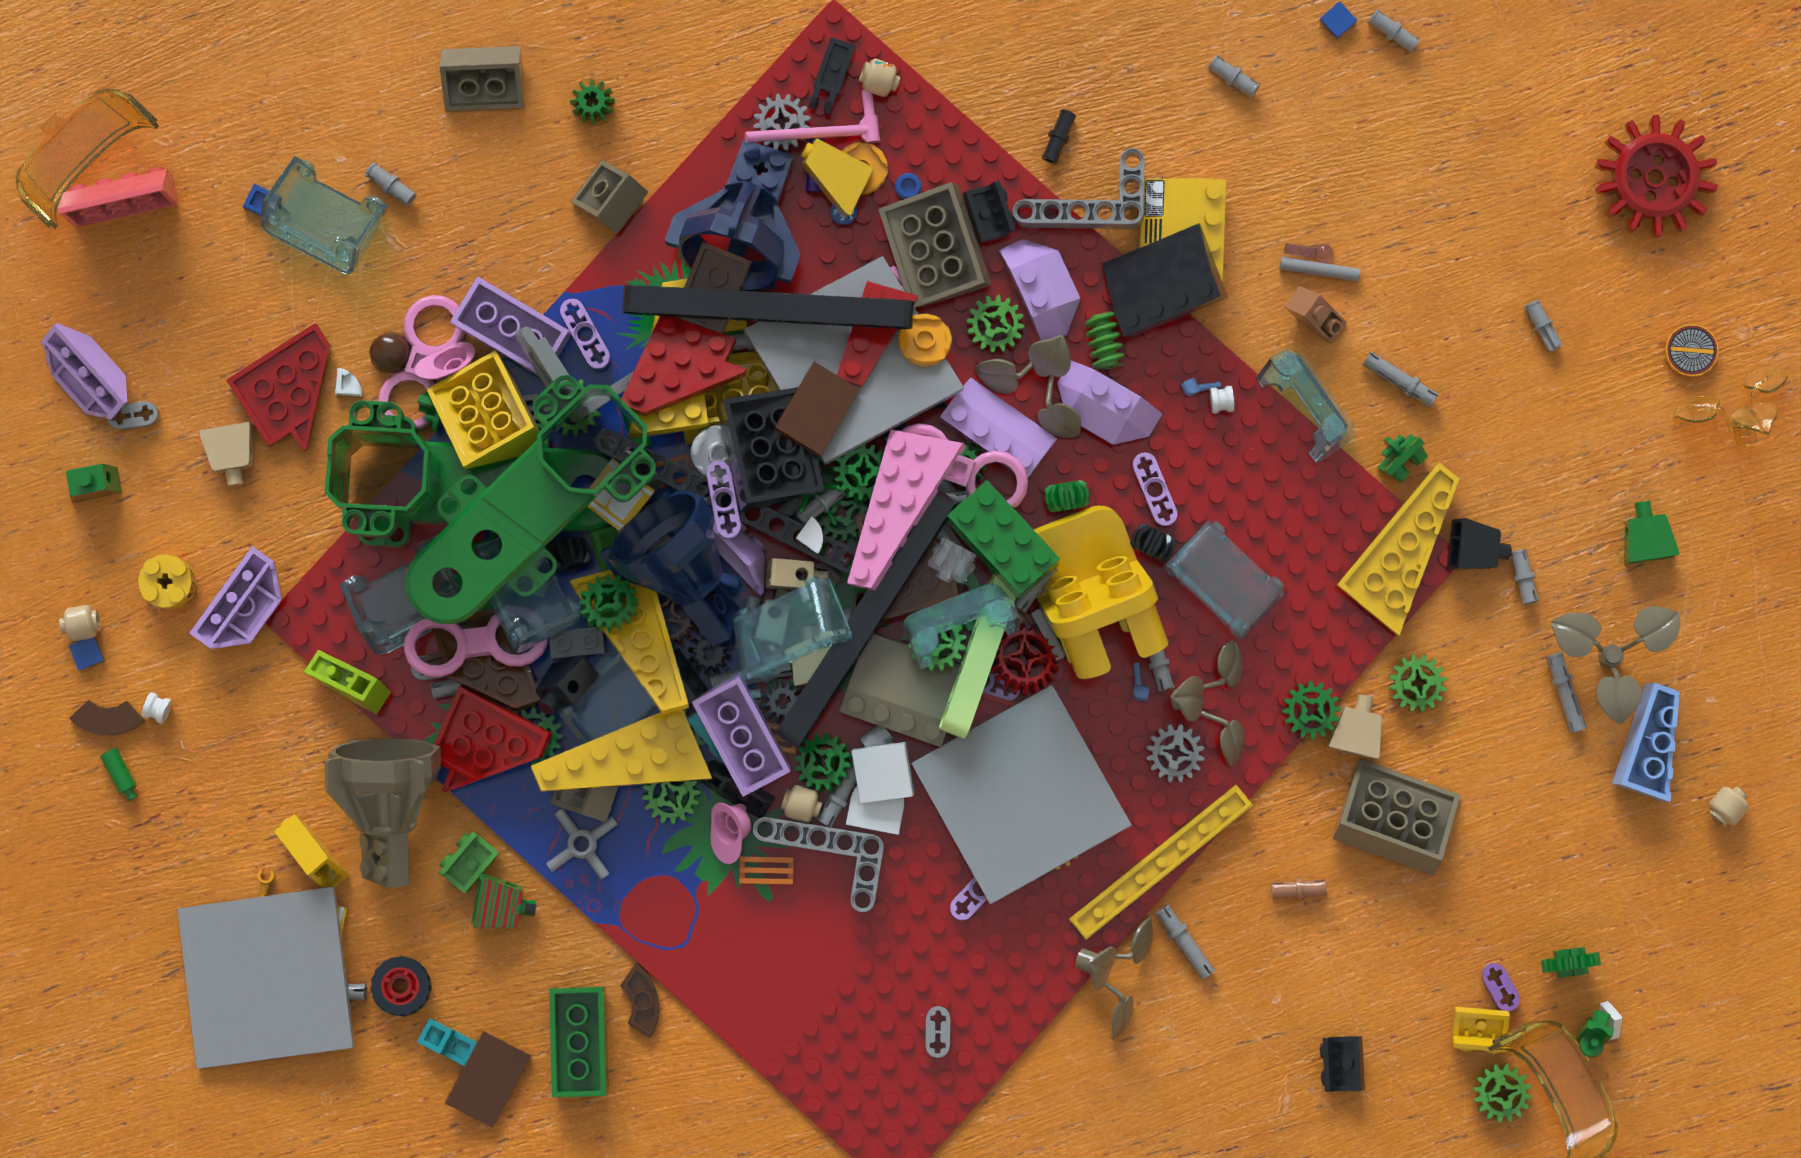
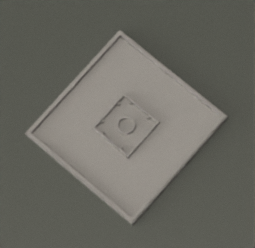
(892, 391)
(1021, 794)
(266, 977)

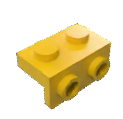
(1478, 1028)

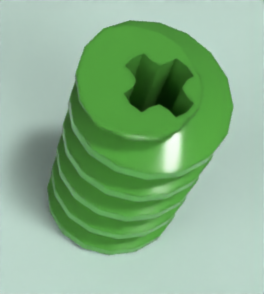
(1104, 341)

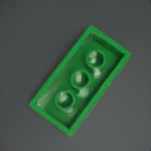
(1003, 540)
(578, 1041)

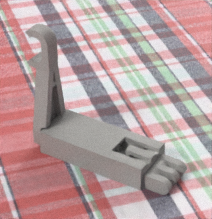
(550, 367)

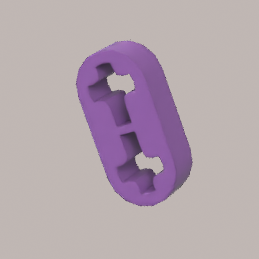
(1506, 984)

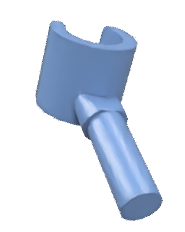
(1191, 387)
(1139, 692)

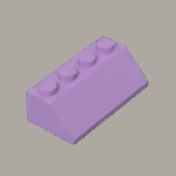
(997, 426)
(741, 735)

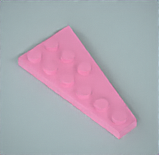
(902, 492)

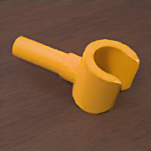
(265, 884)

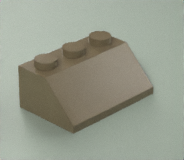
(482, 78)

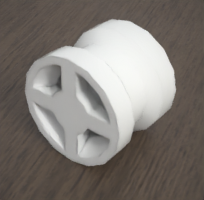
(1221, 399)
(156, 708)

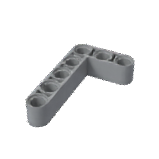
(1091, 207)
(830, 845)

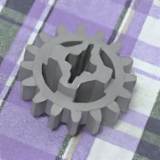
(792, 120)
(1172, 765)

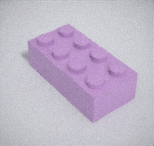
(495, 317)

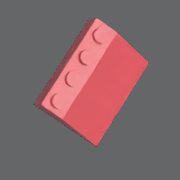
(118, 198)

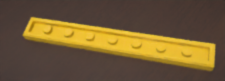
(1160, 862)

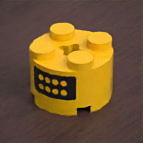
(176, 594)

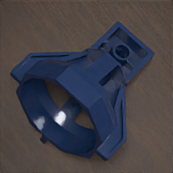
(748, 215)
(684, 567)

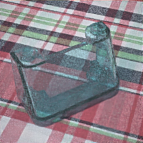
(320, 218)
(1295, 370)
(1225, 579)
(987, 600)
(384, 608)
(532, 617)
(789, 628)
(609, 703)

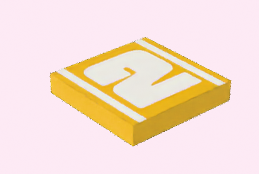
(615, 512)

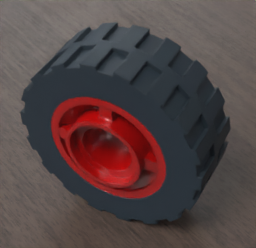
(385, 978)

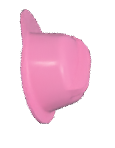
(445, 362)
(728, 829)

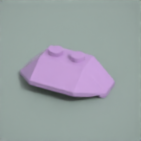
(1042, 286)
(85, 371)
(1107, 406)
(743, 556)
(241, 604)

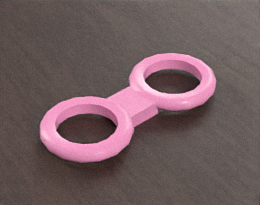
(419, 351)
(966, 469)
(470, 643)

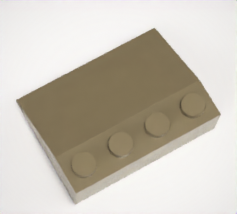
(935, 245)
(896, 694)
(1396, 817)

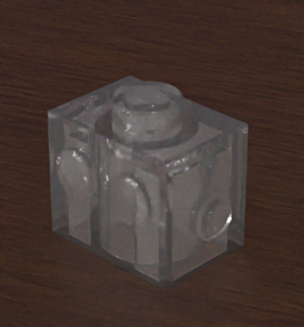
(952, 561)

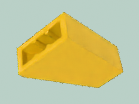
(836, 174)
(310, 852)

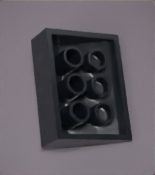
(1163, 281)
(761, 460)

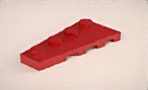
(868, 344)

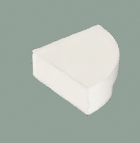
(347, 384)
(811, 535)
(1615, 1019)

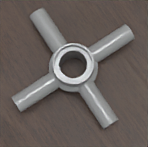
(574, 834)

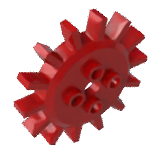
(1677, 163)

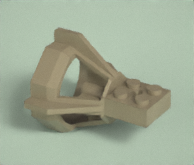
(390, 790)

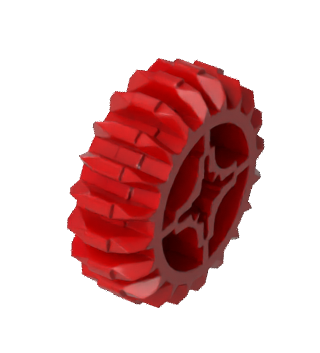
(1035, 658)

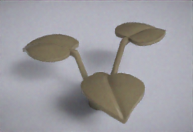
(1049, 359)
(1616, 695)
(1190, 700)
(1100, 965)

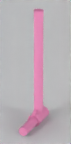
(867, 128)

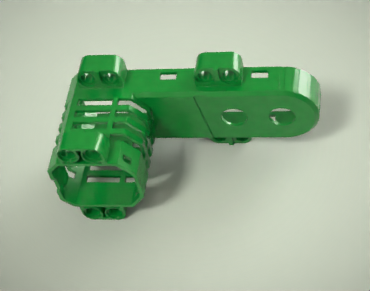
(440, 472)
(526, 510)

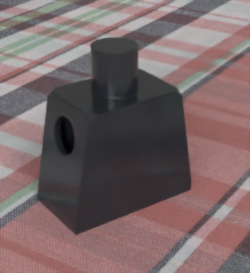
(1475, 546)
(565, 683)

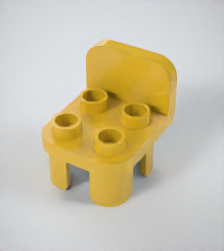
(1095, 587)

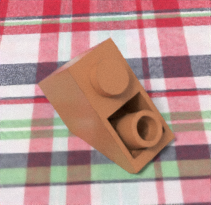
(1315, 313)

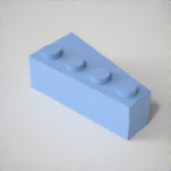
(1650, 745)

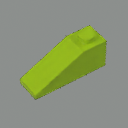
(348, 681)

